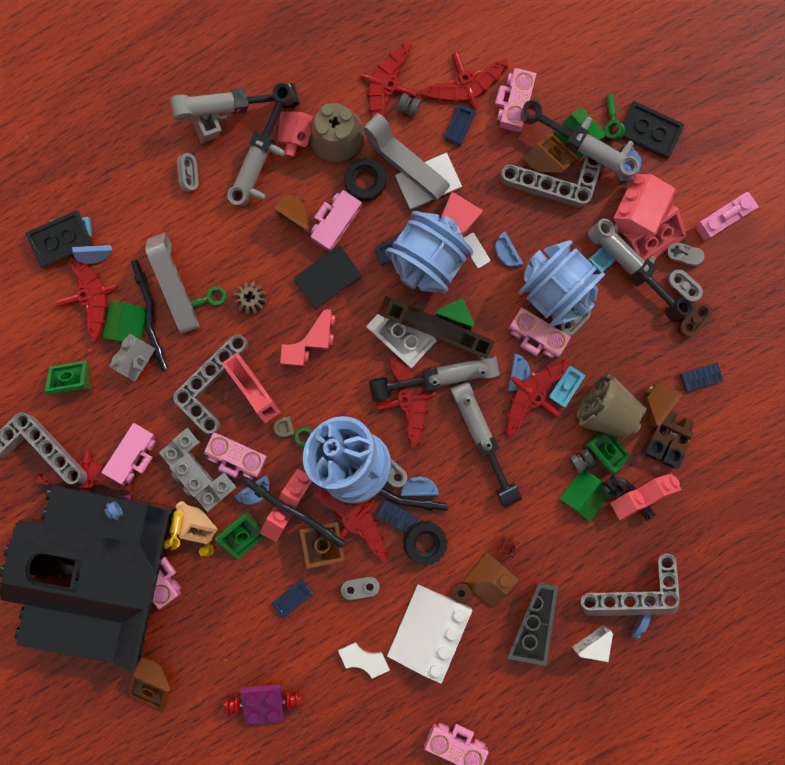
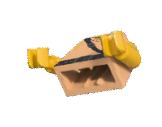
(192, 525)

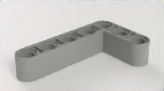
(383, 142)
(555, 184)
(159, 254)
(207, 381)
(41, 446)
(639, 598)

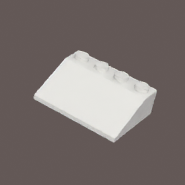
(429, 633)

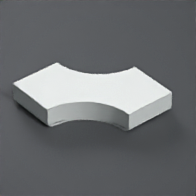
(370, 662)

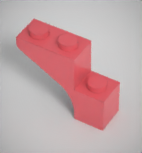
(317, 338)
(251, 387)
(646, 495)
(292, 496)

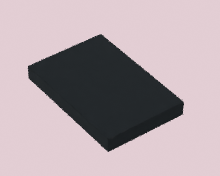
(651, 130)
(55, 239)
(327, 276)

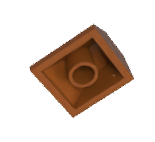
(550, 155)
(294, 213)
(659, 403)
(490, 580)
(149, 684)

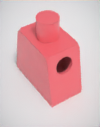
(294, 131)
(462, 212)

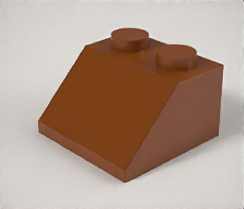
(317, 550)

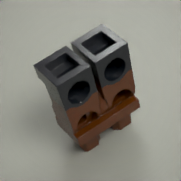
(669, 441)

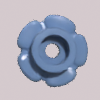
(113, 510)

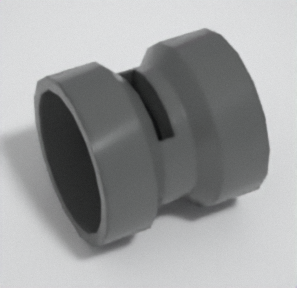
(405, 102)
(582, 461)

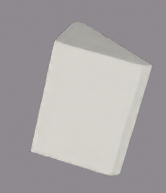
(595, 645)

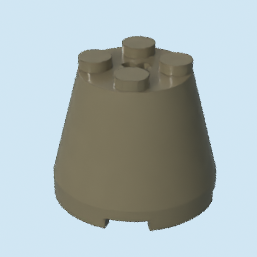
(333, 141)
(610, 408)

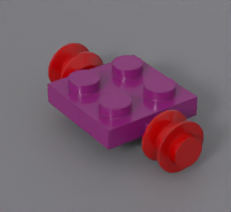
(262, 704)

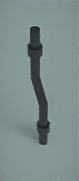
(141, 279)
(427, 504)
(326, 533)

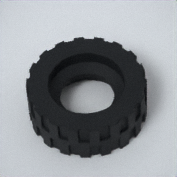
(365, 165)
(435, 553)

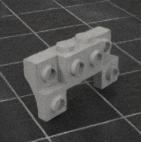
(192, 474)

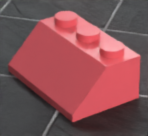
(644, 205)
(669, 232)

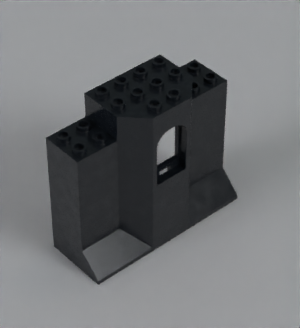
(119, 563)

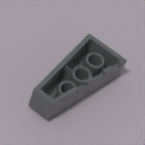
(535, 631)

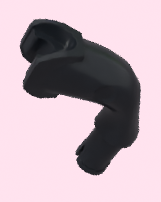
(617, 487)

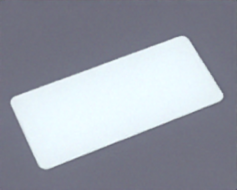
(479, 256)

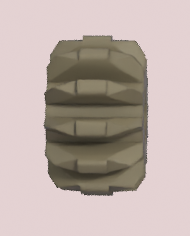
(253, 304)

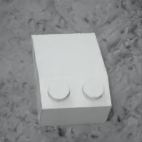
(402, 340)

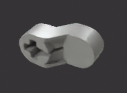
(693, 257)

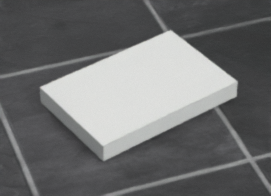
(415, 195)

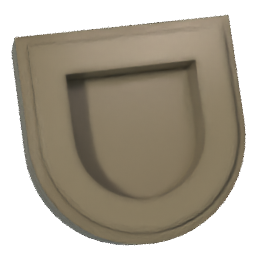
(283, 427)

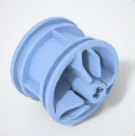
(429, 252)
(561, 283)
(329, 460)

